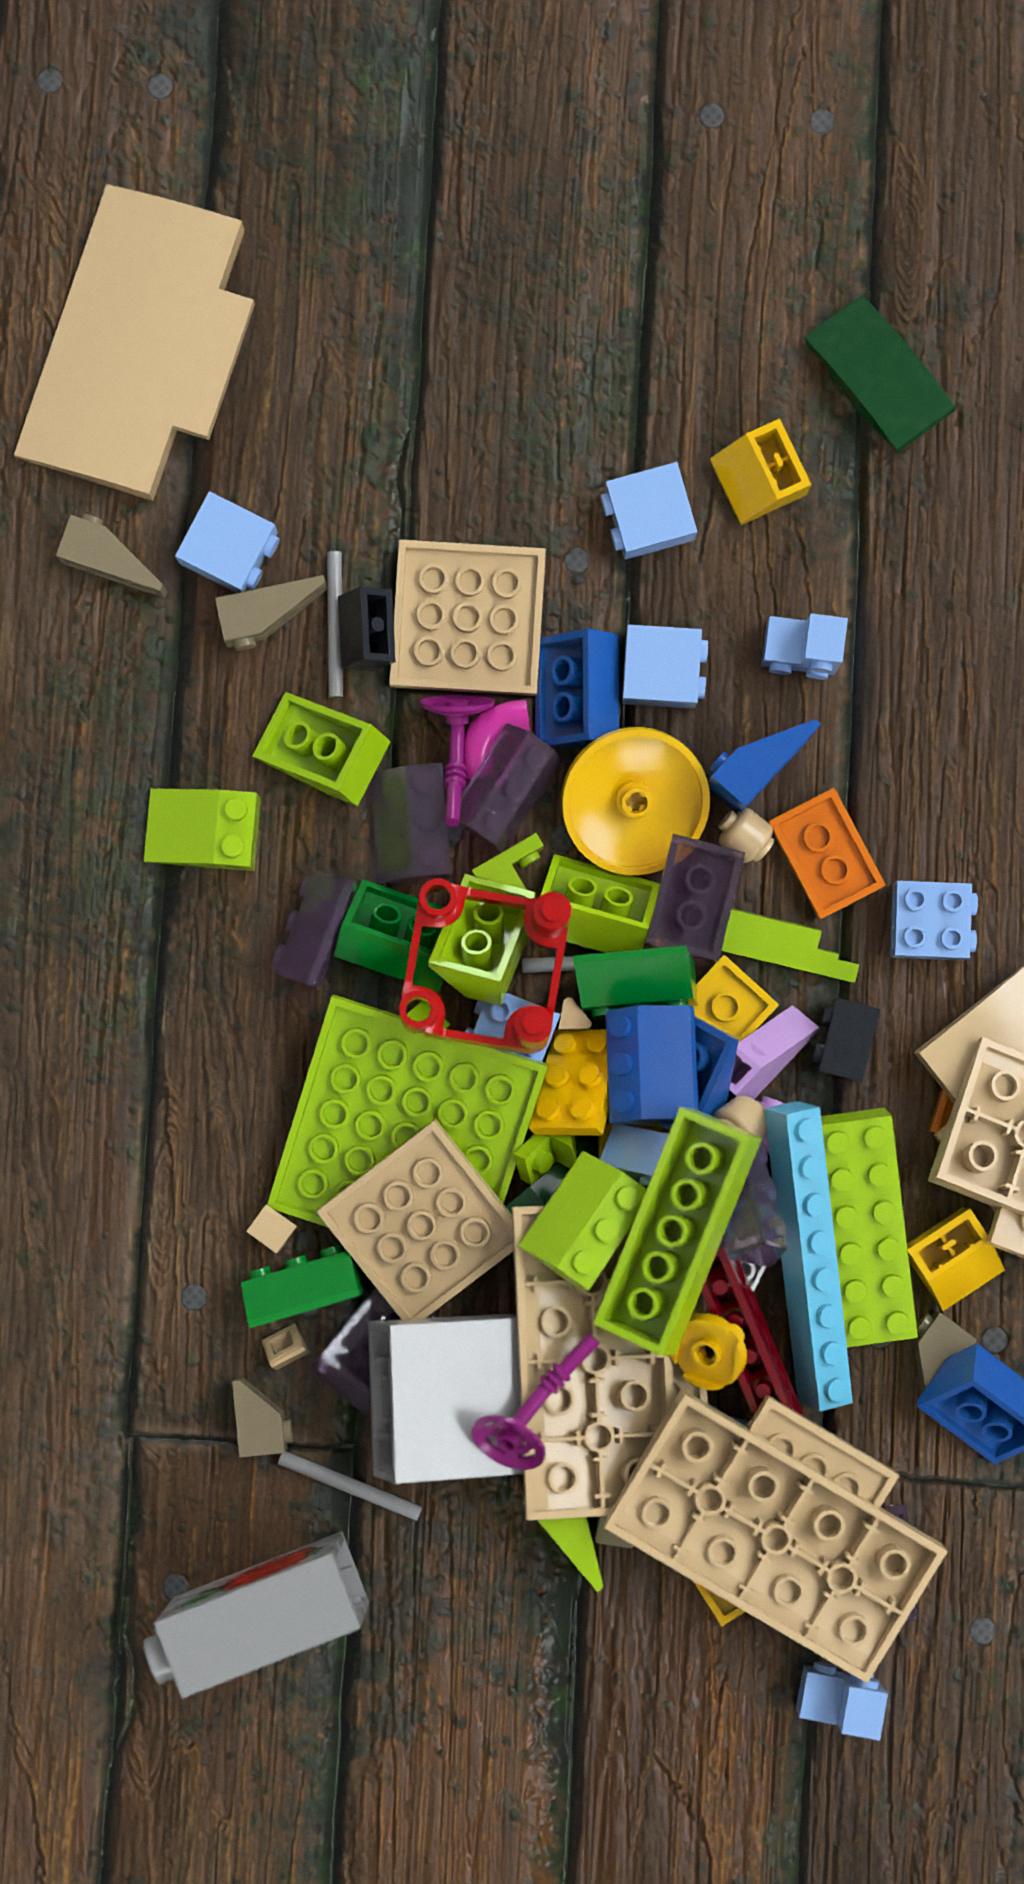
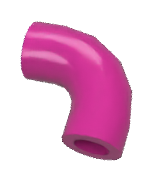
(486, 729)

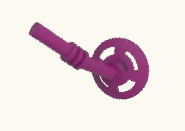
(456, 710)
(515, 1429)

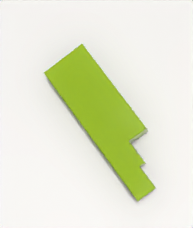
(784, 945)

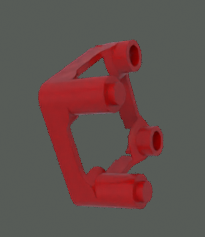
(545, 923)

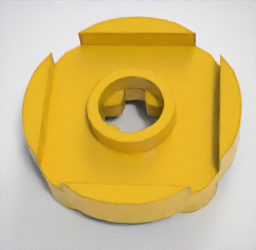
(727, 1344)

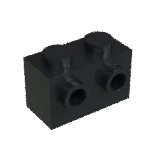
(366, 628)
(845, 1040)

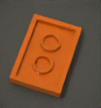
(826, 853)

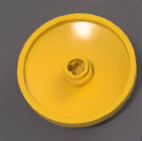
(631, 796)

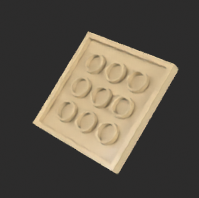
(468, 617)
(421, 1223)

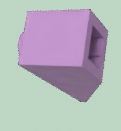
(768, 1051)

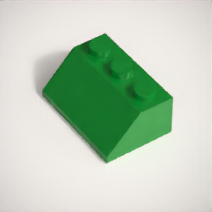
(380, 934)
(635, 979)
(300, 1286)

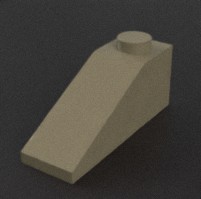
(97, 551)
(260, 612)

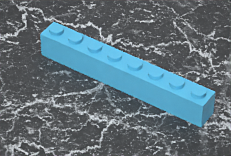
(810, 1256)

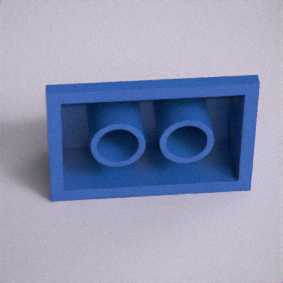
(577, 688)
(650, 1064)
(978, 1403)

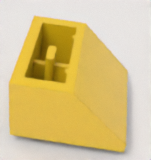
(760, 472)
(954, 1258)

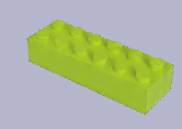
(869, 1227)
(677, 1231)

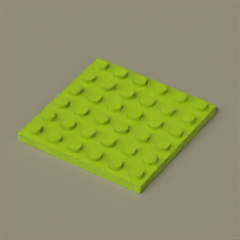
(381, 1086)

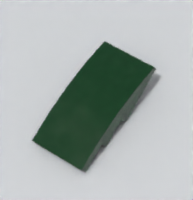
(879, 373)

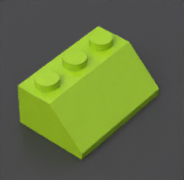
(607, 908)
(482, 945)
(584, 1221)

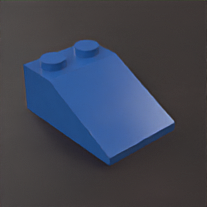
(751, 767)
(715, 1066)

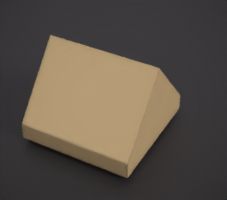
(573, 1017)
(271, 1229)
(284, 1347)

